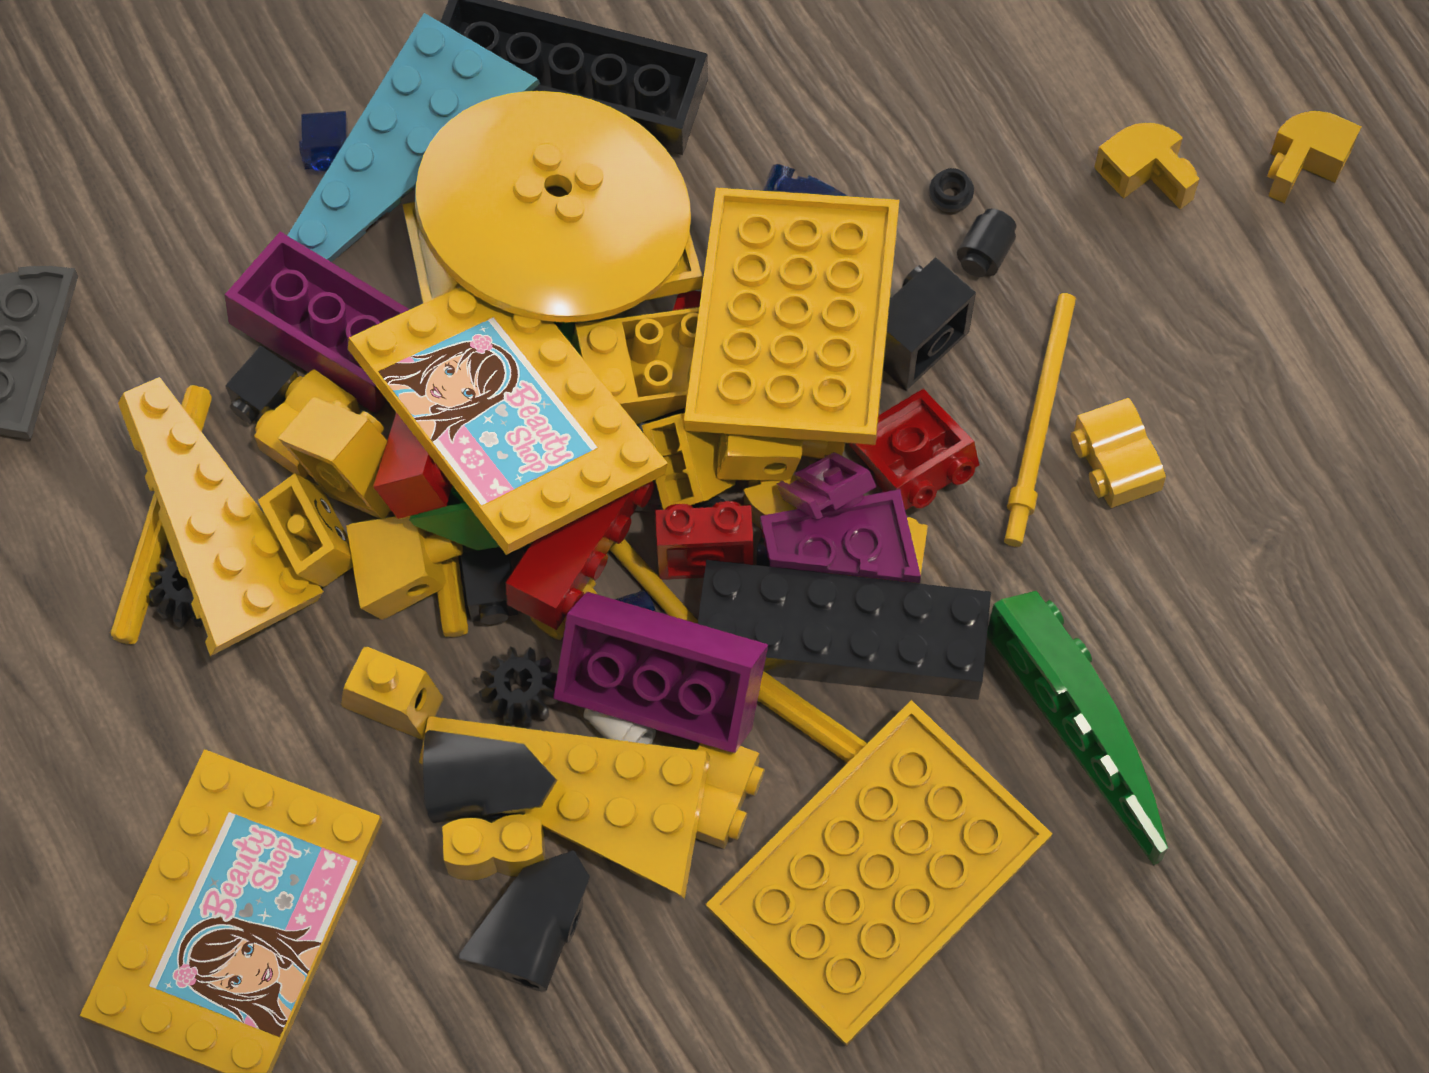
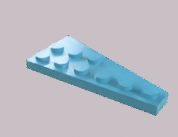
(380, 160)

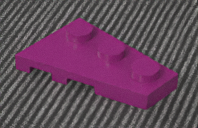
(852, 541)

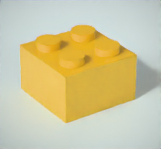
(339, 452)

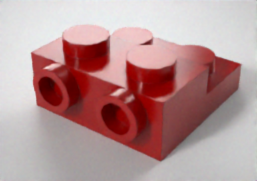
(919, 450)
(695, 535)

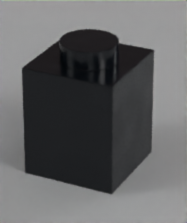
(259, 385)
(485, 585)

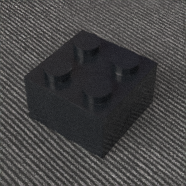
(926, 321)

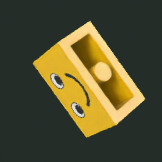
(308, 530)

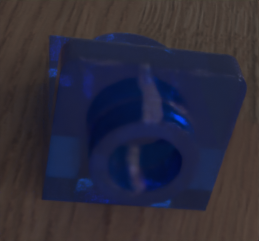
(322, 138)

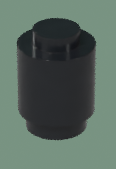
(987, 243)

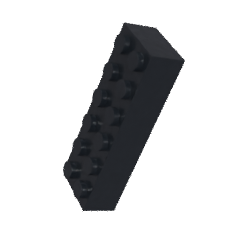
(633, 74)
(853, 627)

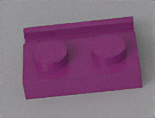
(828, 482)

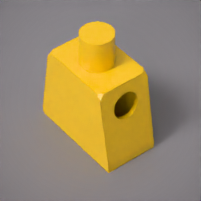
(763, 457)
(690, 461)
(397, 563)
(387, 692)

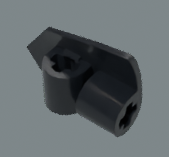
(480, 777)
(532, 922)

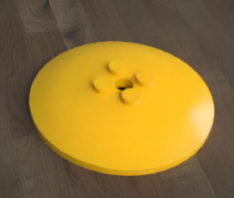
(541, 253)

